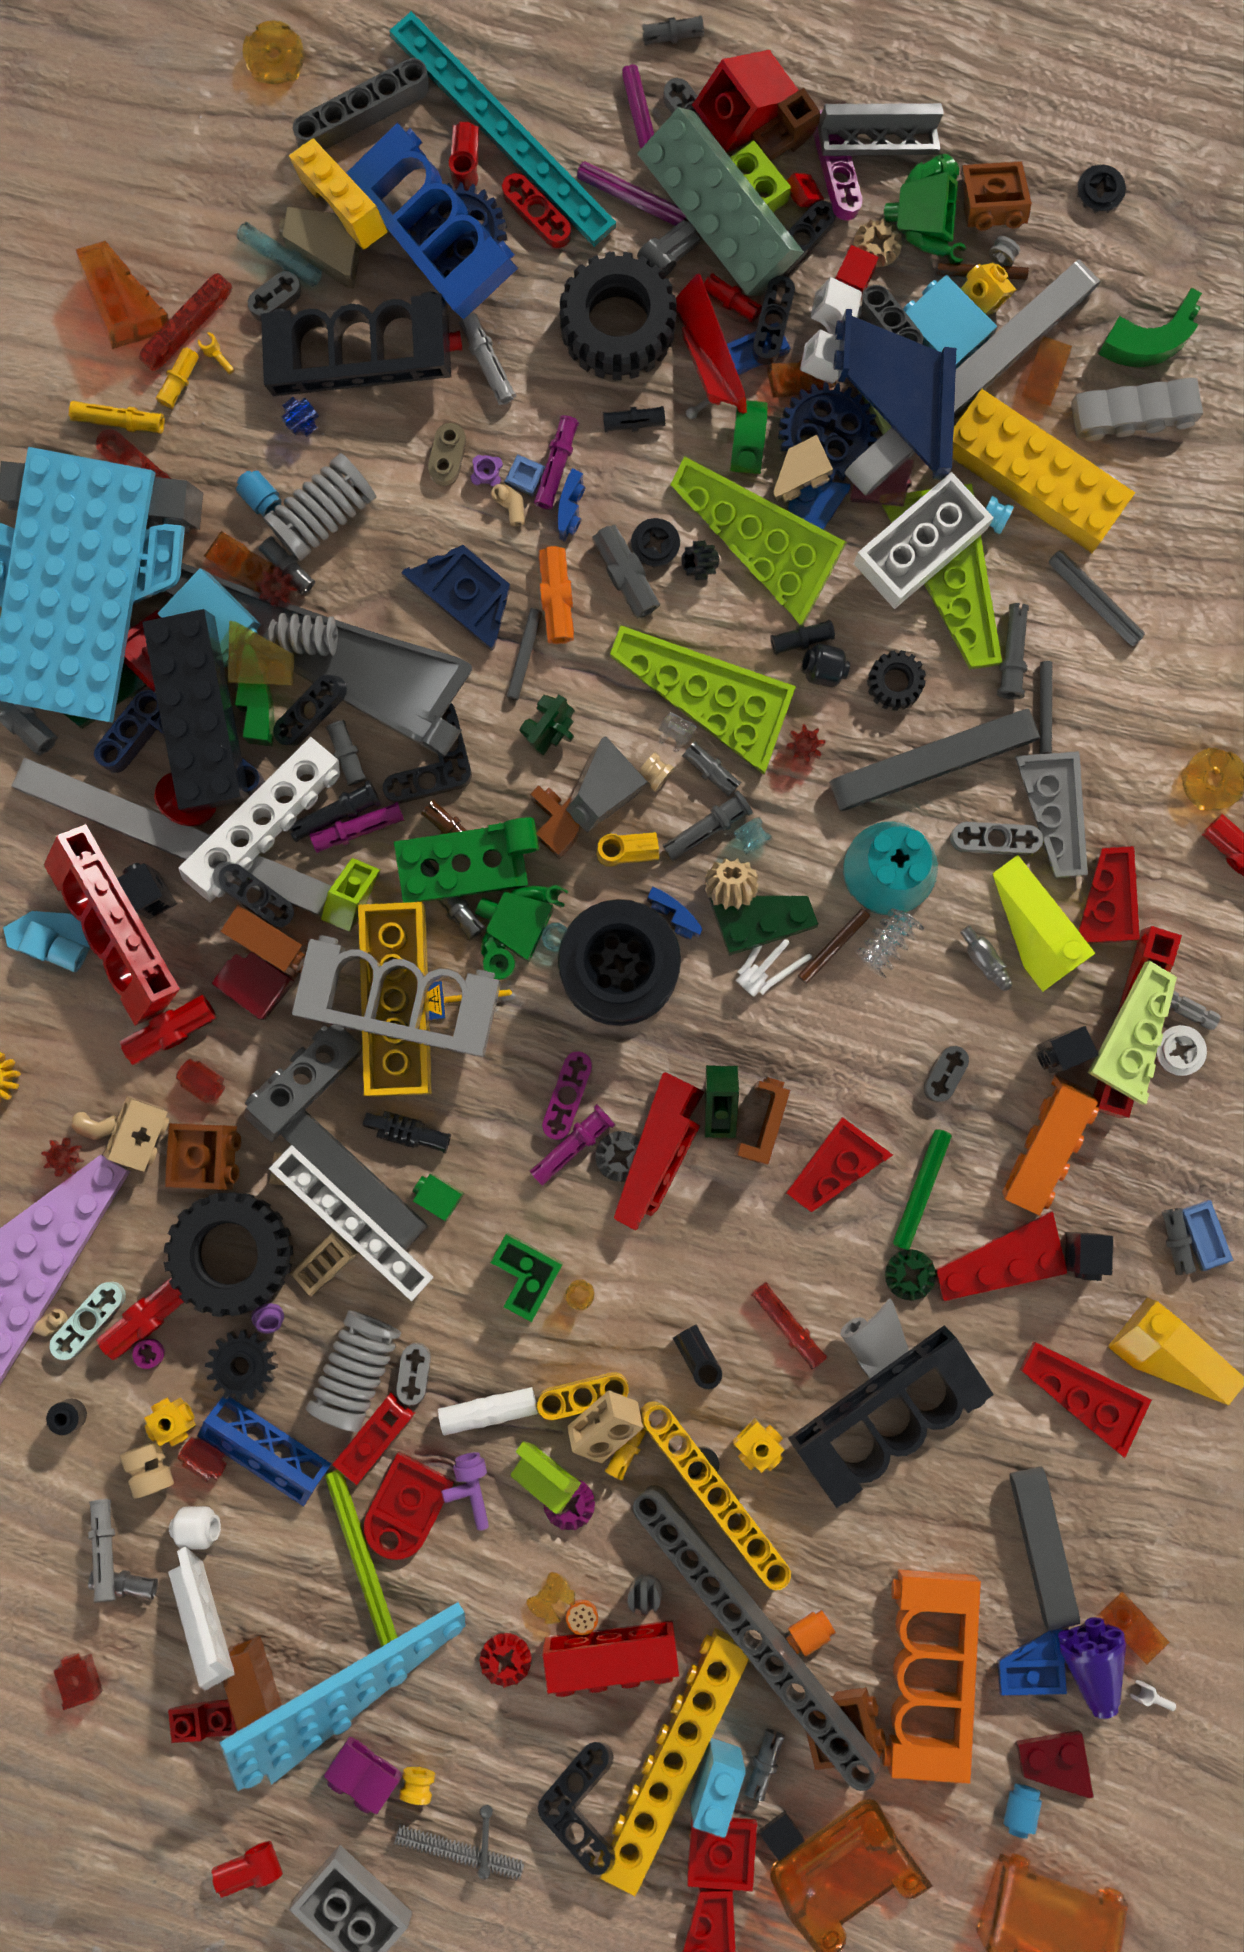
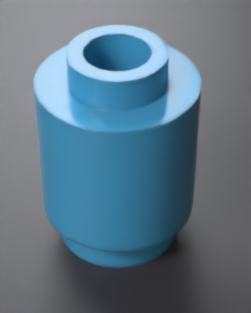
(258, 492)
(1022, 1810)

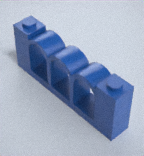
(474, 277)

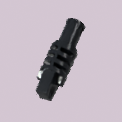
(406, 1131)

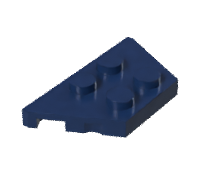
(465, 591)

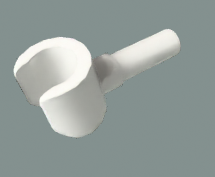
(1149, 1696)

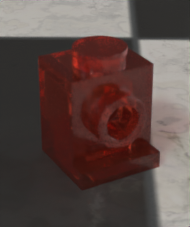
(85, 1671)

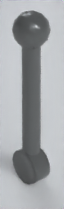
(484, 1871)

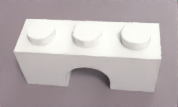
(828, 307)

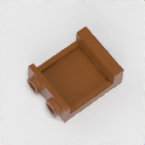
(771, 1123)

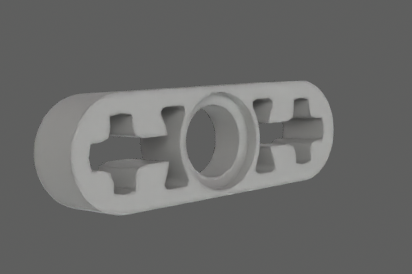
(1019, 848)

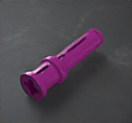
(582, 1136)

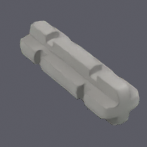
(1194, 1011)

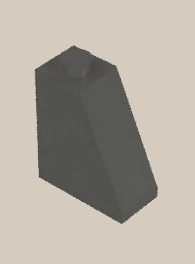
(604, 786)

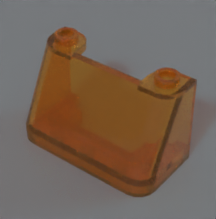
(845, 1872)
(1045, 1915)

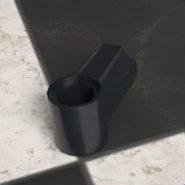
(697, 1354)

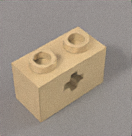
(135, 1116)

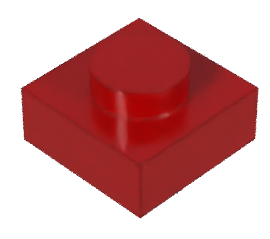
(804, 190)

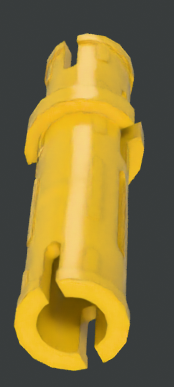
(128, 418)

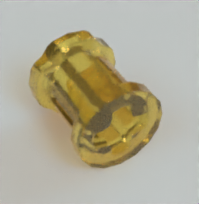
(574, 1302)

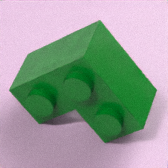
(535, 1274)

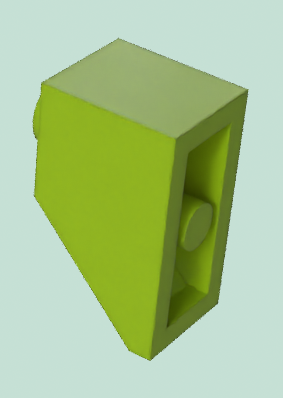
(347, 892)

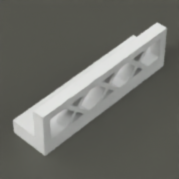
(200, 1620)

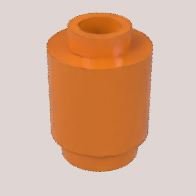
(810, 1633)

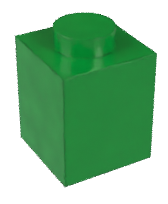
(437, 1196)

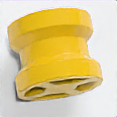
(417, 1785)

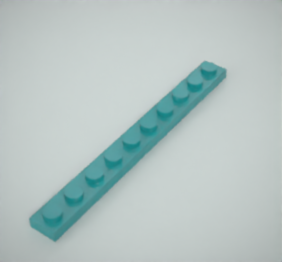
(503, 129)

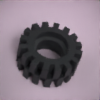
(900, 662)

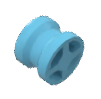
(1000, 513)

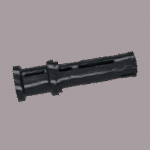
(348, 805)

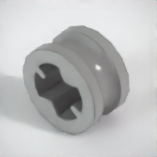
(1004, 251)

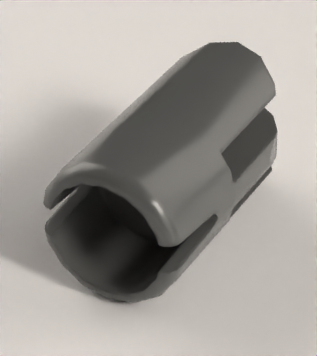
(645, 1594)

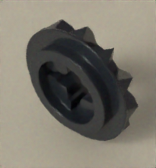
(1113, 185)
(660, 530)

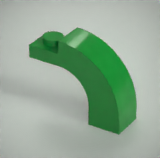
(1145, 347)

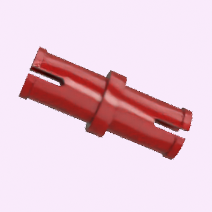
(732, 298)

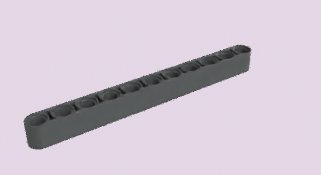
(758, 1651)

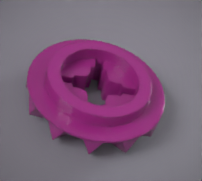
(570, 1520)

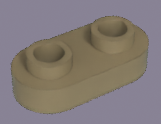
(447, 452)

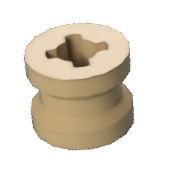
(656, 771)

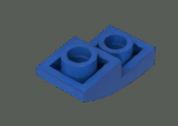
(568, 511)
(683, 920)

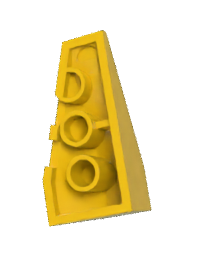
(1169, 1350)

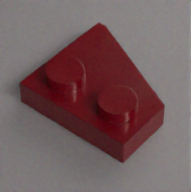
(1057, 1762)

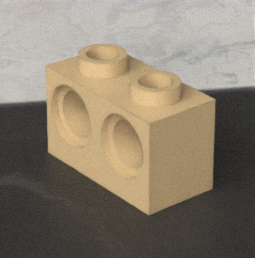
(605, 1426)

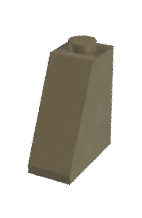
(322, 243)

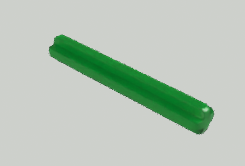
(922, 1189)

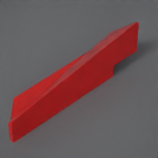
(708, 346)
(660, 1150)

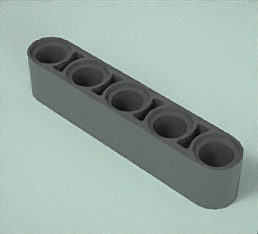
(369, 94)
(1044, 1548)

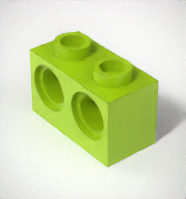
(763, 175)

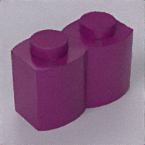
(362, 1776)

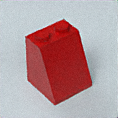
(742, 97)

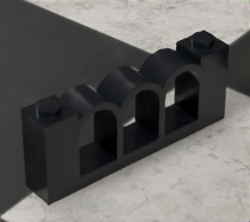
(284, 333)
(964, 1391)

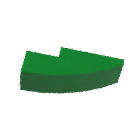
(259, 709)

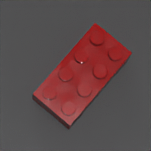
(610, 1658)

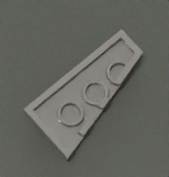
(1057, 805)

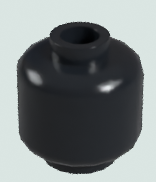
(825, 665)

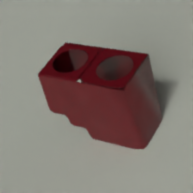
(253, 984)

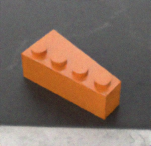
(1050, 1146)

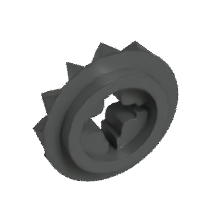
(605, 1152)

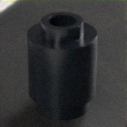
(75, 1413)

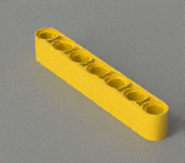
(725, 1506)

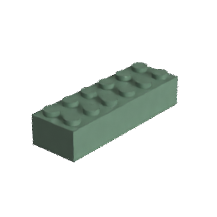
(719, 202)

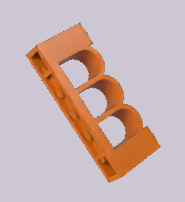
(927, 1756)

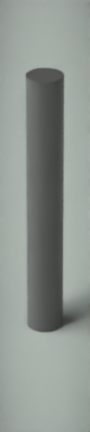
(524, 654)
(1046, 676)

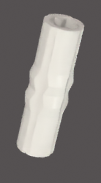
(487, 1411)

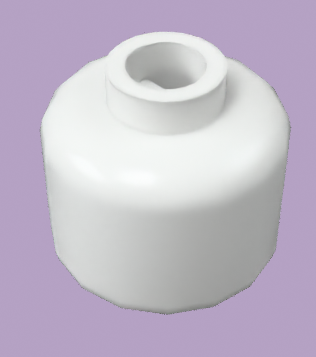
(195, 1527)

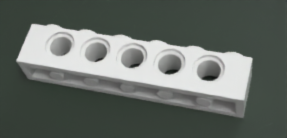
(308, 759)
(351, 1222)

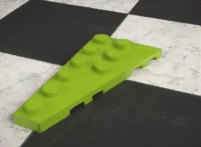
(963, 597)

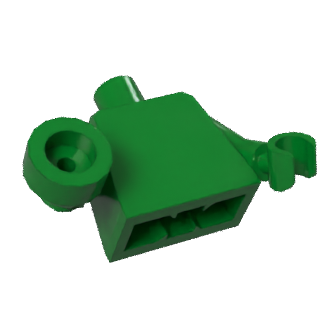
(929, 207)
(515, 925)

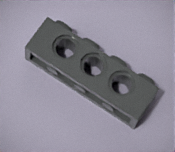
(273, 1120)

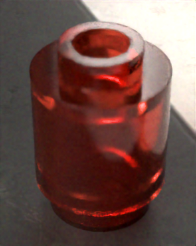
(200, 1081)
(202, 1459)

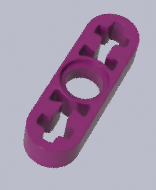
(552, 1115)

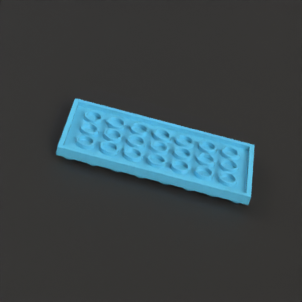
(72, 583)

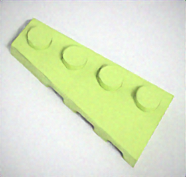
(1133, 1039)

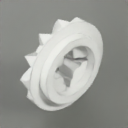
(1194, 1056)

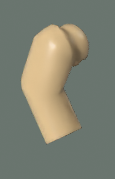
(511, 501)
(91, 1129)
(50, 1323)

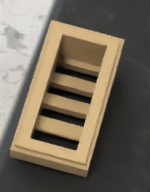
(338, 1249)

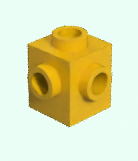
(988, 287)
(177, 1413)
(751, 1437)

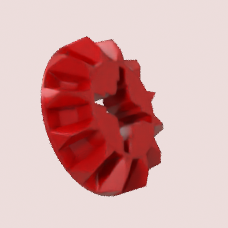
(501, 1645)

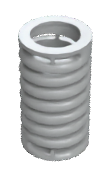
(308, 502)
(379, 1346)

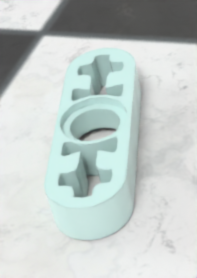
(65, 1332)

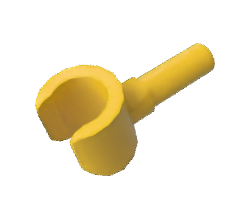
(213, 350)

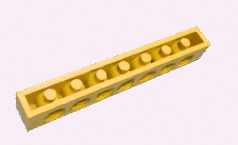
(631, 1869)

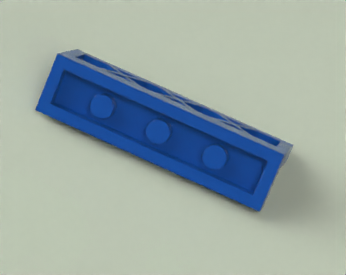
(256, 1457)

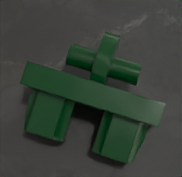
(552, 726)

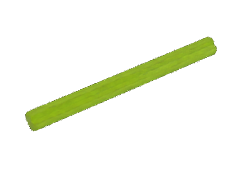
(361, 1557)

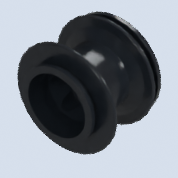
(627, 923)

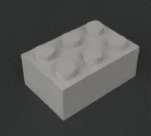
(350, 1907)

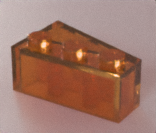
(120, 300)

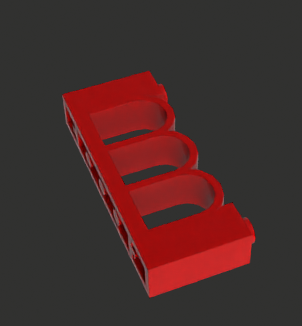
(110, 924)

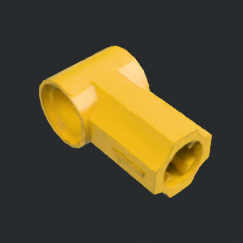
(631, 848)

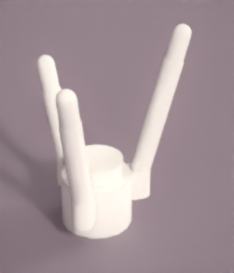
(754, 978)

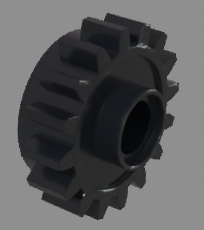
(225, 1370)

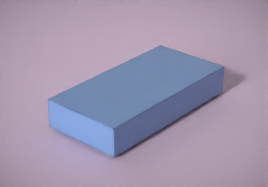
(1207, 1236)

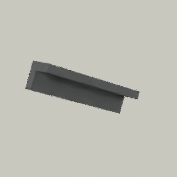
(877, 122)

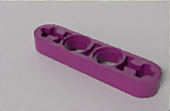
(837, 189)

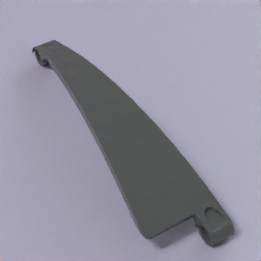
(383, 676)

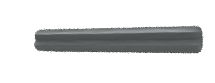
(1096, 597)

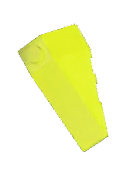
(1041, 930)

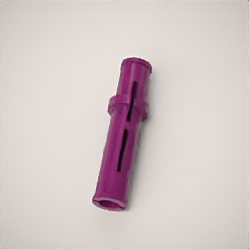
(559, 449)
(356, 827)

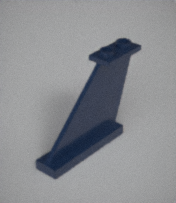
(904, 383)

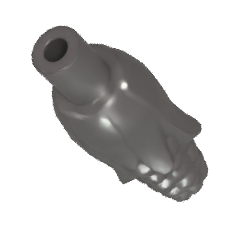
(986, 958)

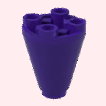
(1097, 1663)

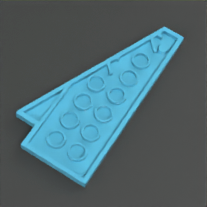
(303, 1724)

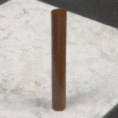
(962, 270)
(834, 945)

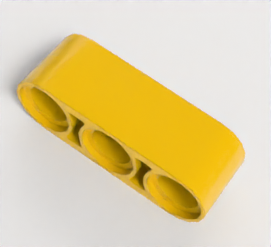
(566, 1391)

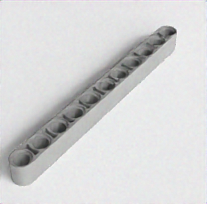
(984, 367)
(157, 830)

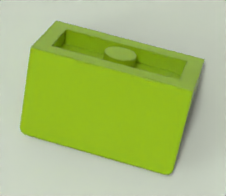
(544, 1477)

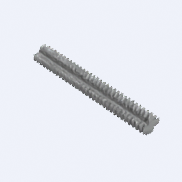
(458, 1852)

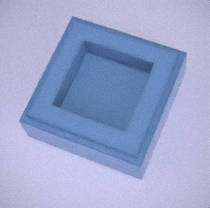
(525, 475)

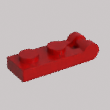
(372, 1440)

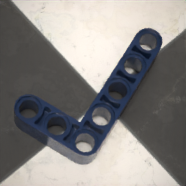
(147, 725)

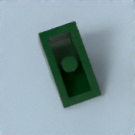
(721, 1101)

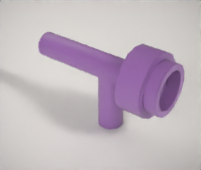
(469, 1469)

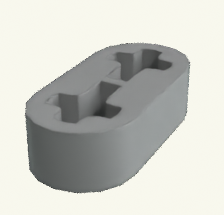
(406, 1372)

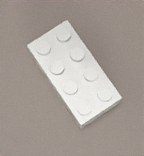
(923, 540)

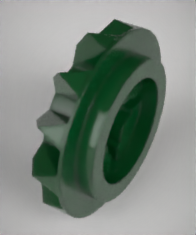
(895, 1272)

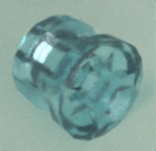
(752, 835)

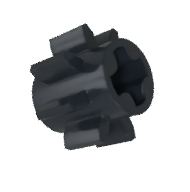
(700, 560)

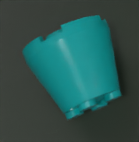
(881, 883)

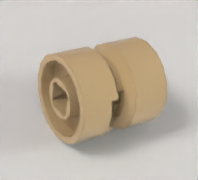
(146, 1481)

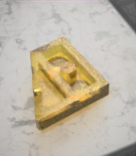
(257, 659)

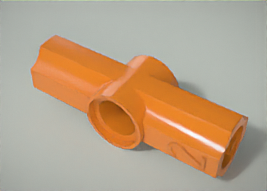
(556, 595)

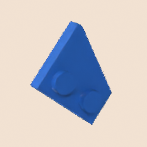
(820, 503)
(1034, 1668)

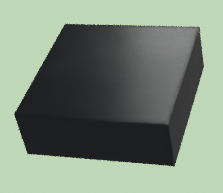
(781, 1835)

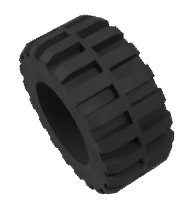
(617, 278)
(186, 1260)

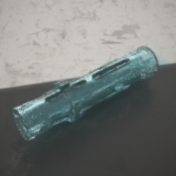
(287, 259)

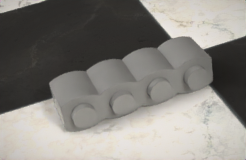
(1137, 408)

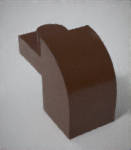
(792, 127)

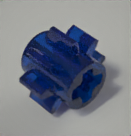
(299, 416)

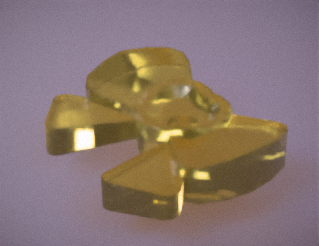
(555, 1588)

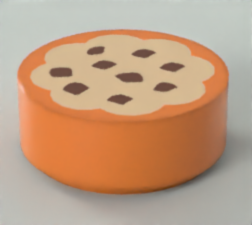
(582, 1617)

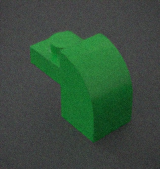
(749, 438)

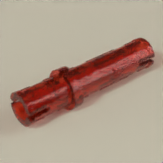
(789, 1326)

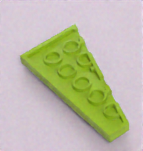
(774, 544)
(724, 699)

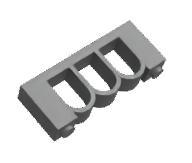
(320, 979)

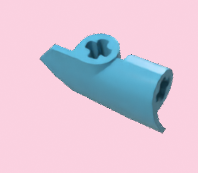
(49, 938)

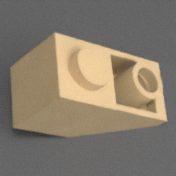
(803, 466)

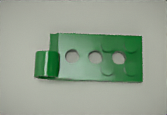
(508, 839)

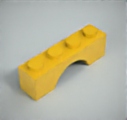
(327, 179)

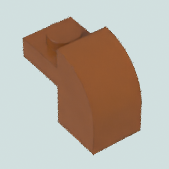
(560, 830)

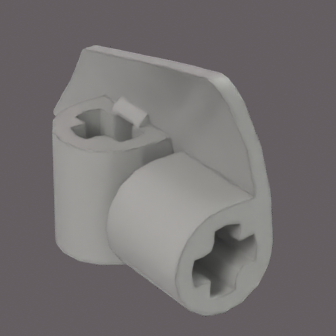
(876, 1341)

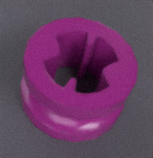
(139, 1358)

